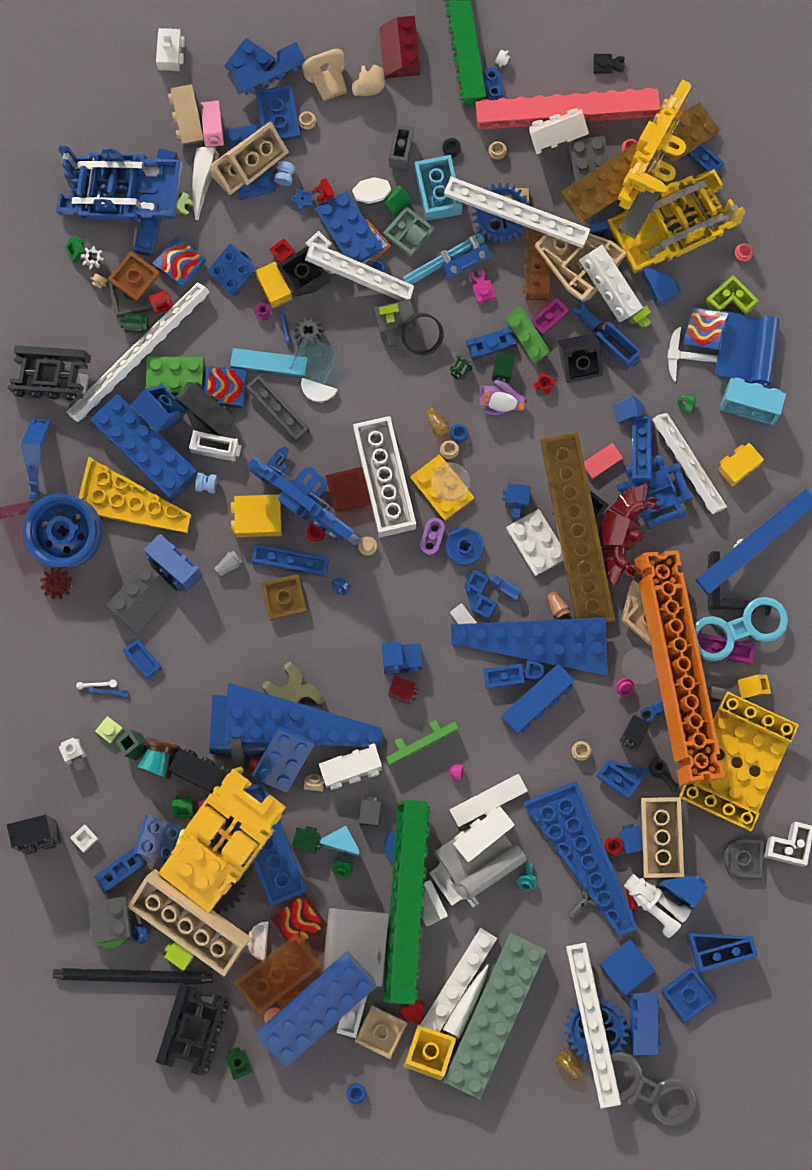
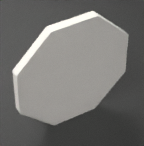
(371, 190)

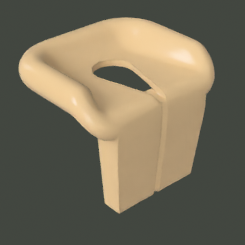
(330, 82)

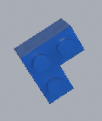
(401, 658)

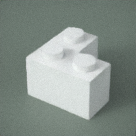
(795, 849)

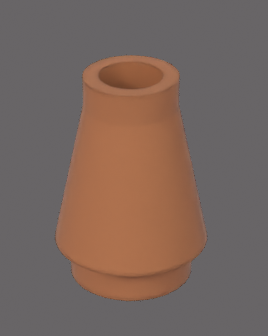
(559, 608)

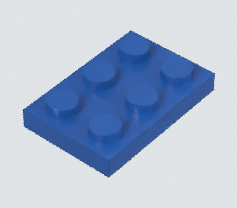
(278, 107)
(283, 759)

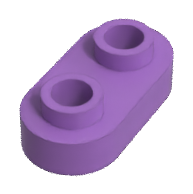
(432, 537)

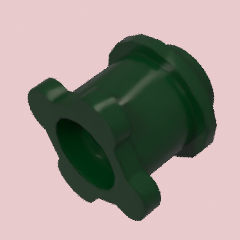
(460, 368)

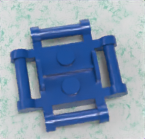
(663, 489)

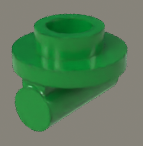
(342, 868)

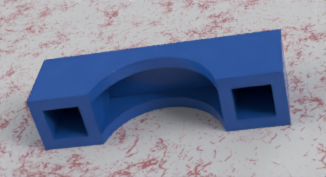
(247, 77)

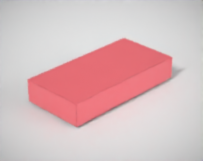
(602, 461)

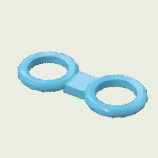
(742, 628)

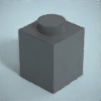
(370, 812)

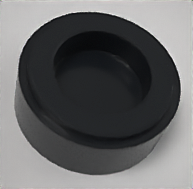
(451, 147)

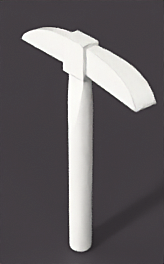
(675, 354)

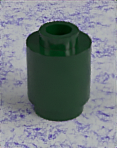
(134, 323)

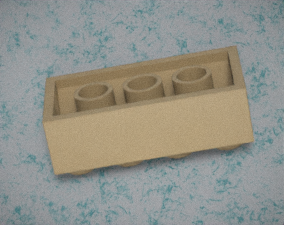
(662, 838)

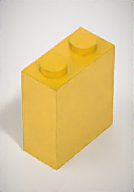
(256, 516)

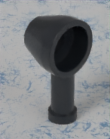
(662, 773)

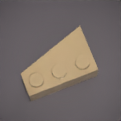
(186, 115)

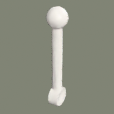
(112, 683)

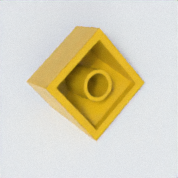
(429, 1052)

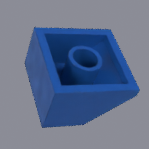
(686, 889)

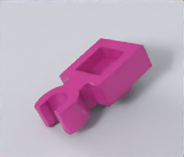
(482, 289)

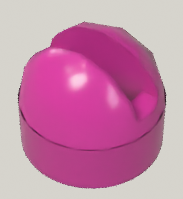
(457, 772)

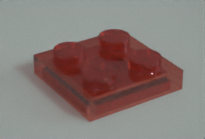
(348, 489)

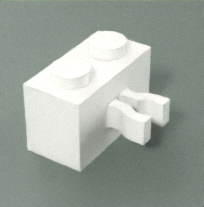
(169, 49)

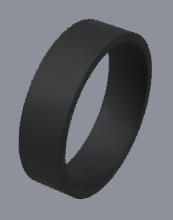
(438, 343)

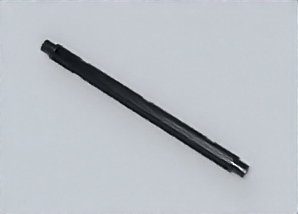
(146, 976)

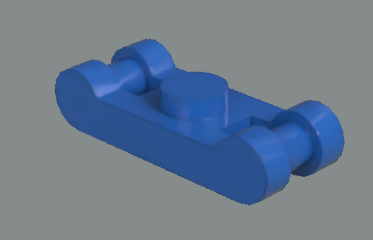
(491, 343)
(120, 870)

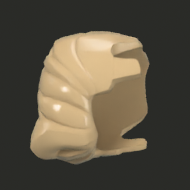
(369, 82)

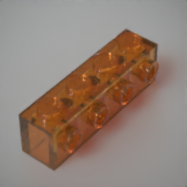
(536, 269)

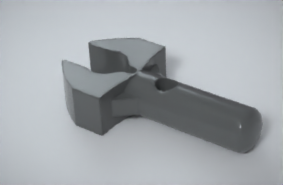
(582, 905)

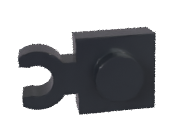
(604, 64)

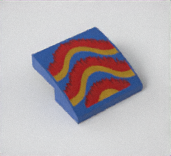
(179, 262)
(706, 328)
(226, 385)

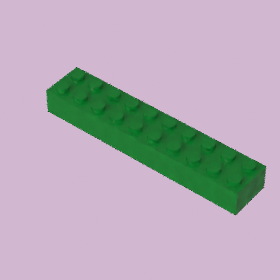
(405, 902)

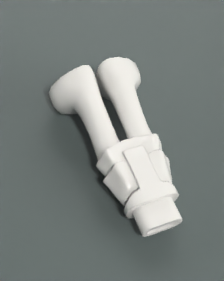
(648, 895)

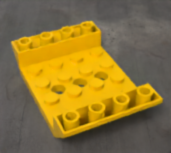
(757, 740)

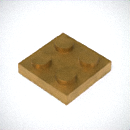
(284, 597)

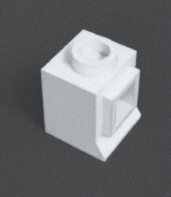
(71, 749)

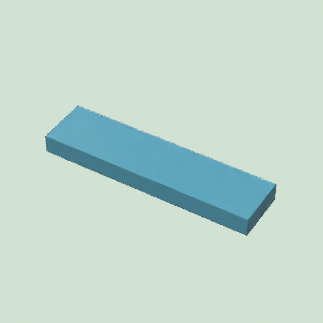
(263, 362)

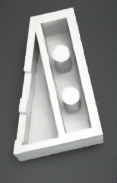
(558, 129)
(351, 767)
(483, 833)

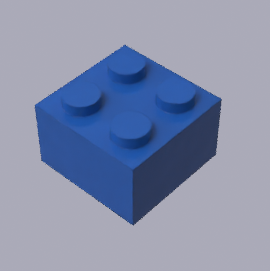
(158, 408)

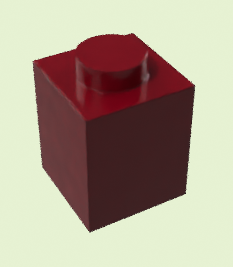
(403, 689)

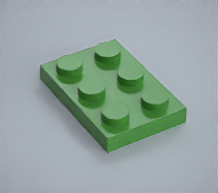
(174, 372)

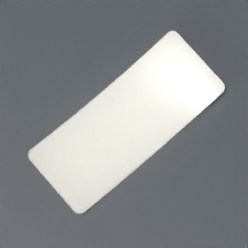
(461, 615)

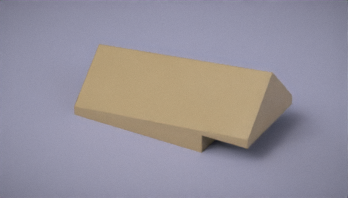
(249, 159)

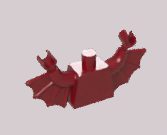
(621, 532)

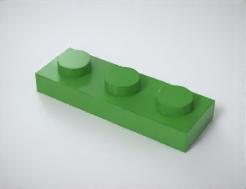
(528, 335)

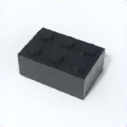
(198, 771)
(34, 834)

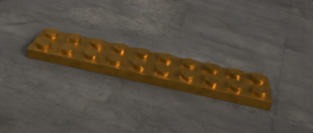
(605, 183)
(577, 527)

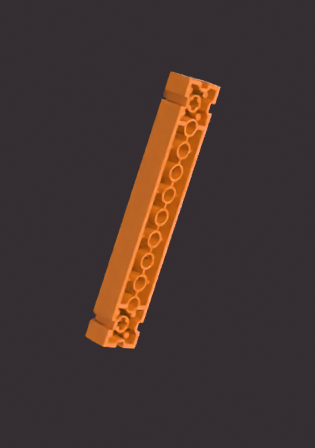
(679, 668)

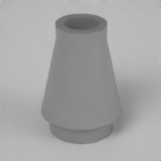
(228, 563)

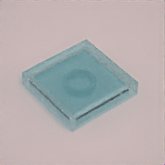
(314, 359)

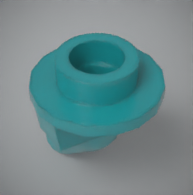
(527, 881)

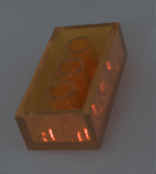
(278, 973)

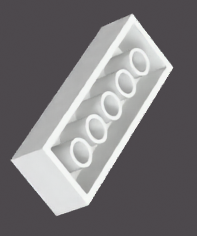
(384, 476)

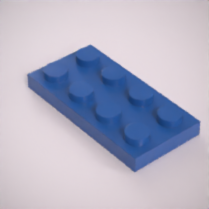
(264, 183)
(348, 228)

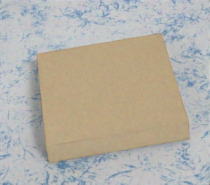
(381, 1032)

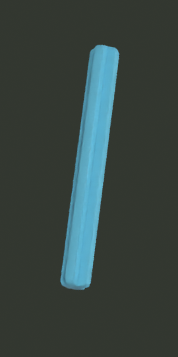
(436, 263)

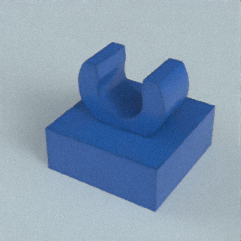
(599, 229)

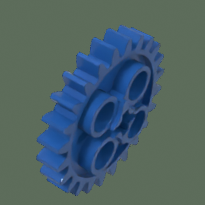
(484, 218)
(612, 1016)

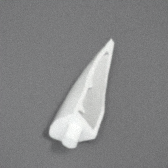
(202, 176)
(463, 1010)

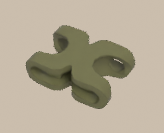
(294, 690)

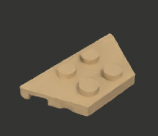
(634, 612)

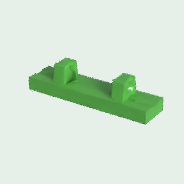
(437, 735)

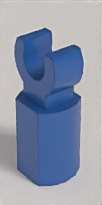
(587, 316)
(506, 588)
(656, 709)

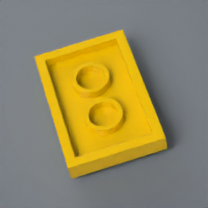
(423, 481)

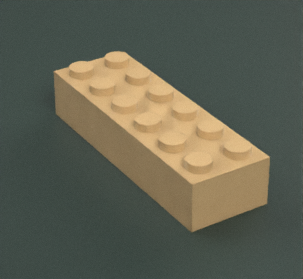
(185, 922)

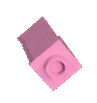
(212, 124)

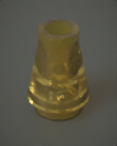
(437, 423)
(568, 1063)

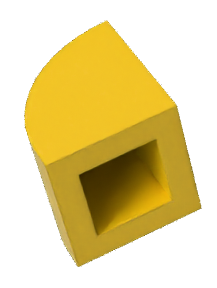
(754, 686)

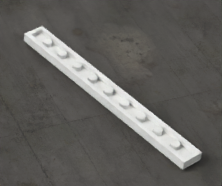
(137, 352)

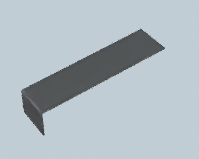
(237, 753)

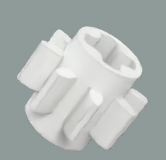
(91, 263)

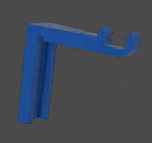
(31, 450)

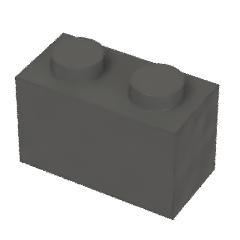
(401, 147)

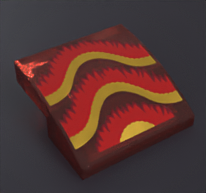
(299, 916)

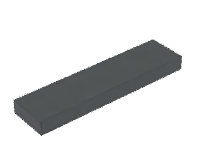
(639, 212)
(277, 408)

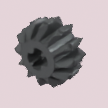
(308, 326)

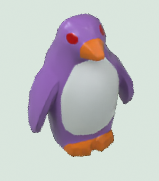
(500, 398)

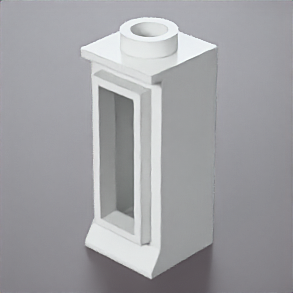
(233, 451)

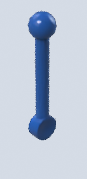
(282, 312)
(124, 693)

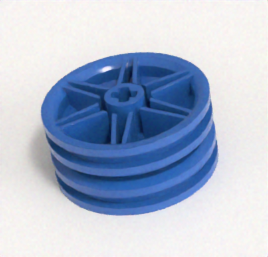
(45, 510)

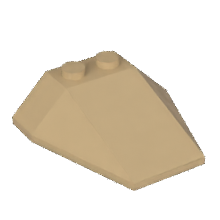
(565, 263)

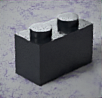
(634, 732)

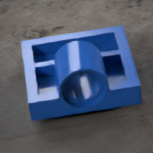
(232, 269)
(157, 838)

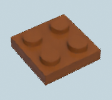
(134, 276)

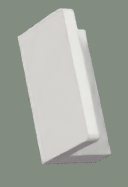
(432, 905)

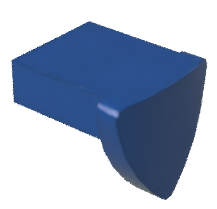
(628, 409)

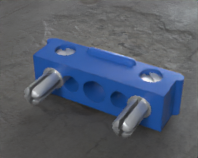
(465, 261)

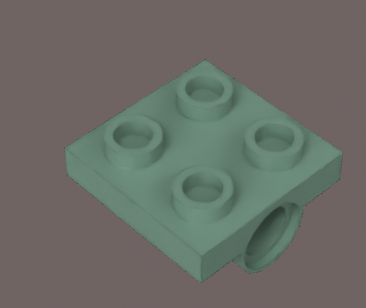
(408, 231)

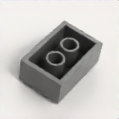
(586, 156)

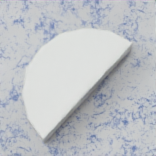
(317, 392)
(258, 941)

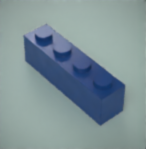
(537, 699)

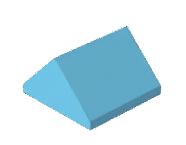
(341, 841)

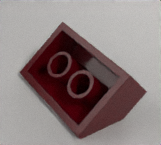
(400, 47)

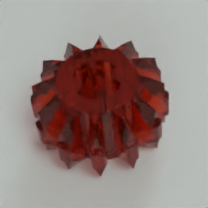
(63, 585)

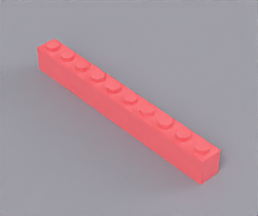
(594, 105)

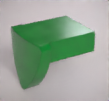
(397, 200)

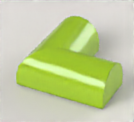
(733, 292)

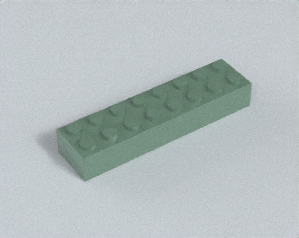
(494, 1016)

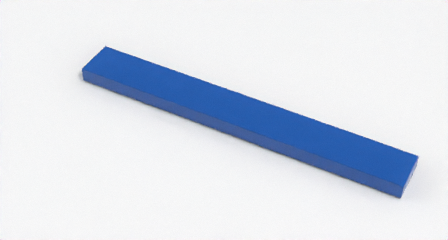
(755, 542)

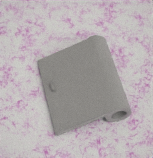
(484, 869)
(361, 935)

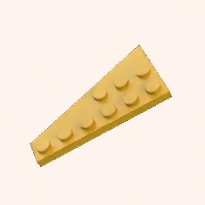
(126, 501)

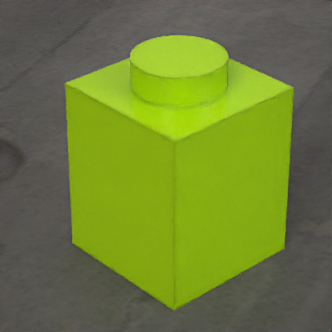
(179, 955)

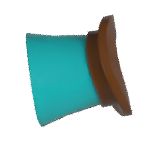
(158, 757)

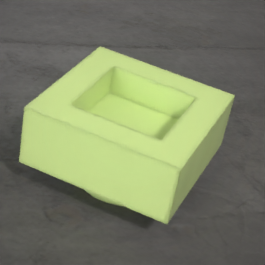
(109, 730)

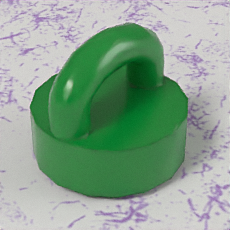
(688, 408)

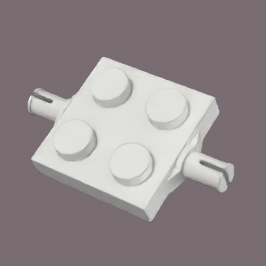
(448, 886)

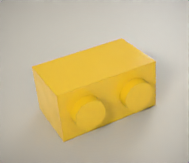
(274, 285)
(740, 464)

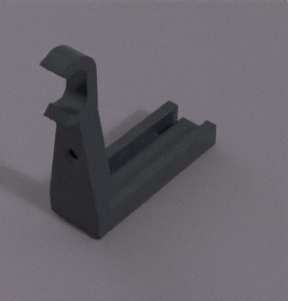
(726, 604)

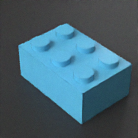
(432, 180)
(752, 401)

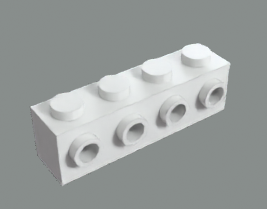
(610, 283)

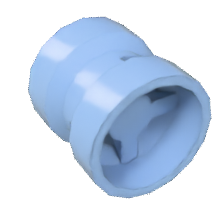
(284, 174)
(206, 483)

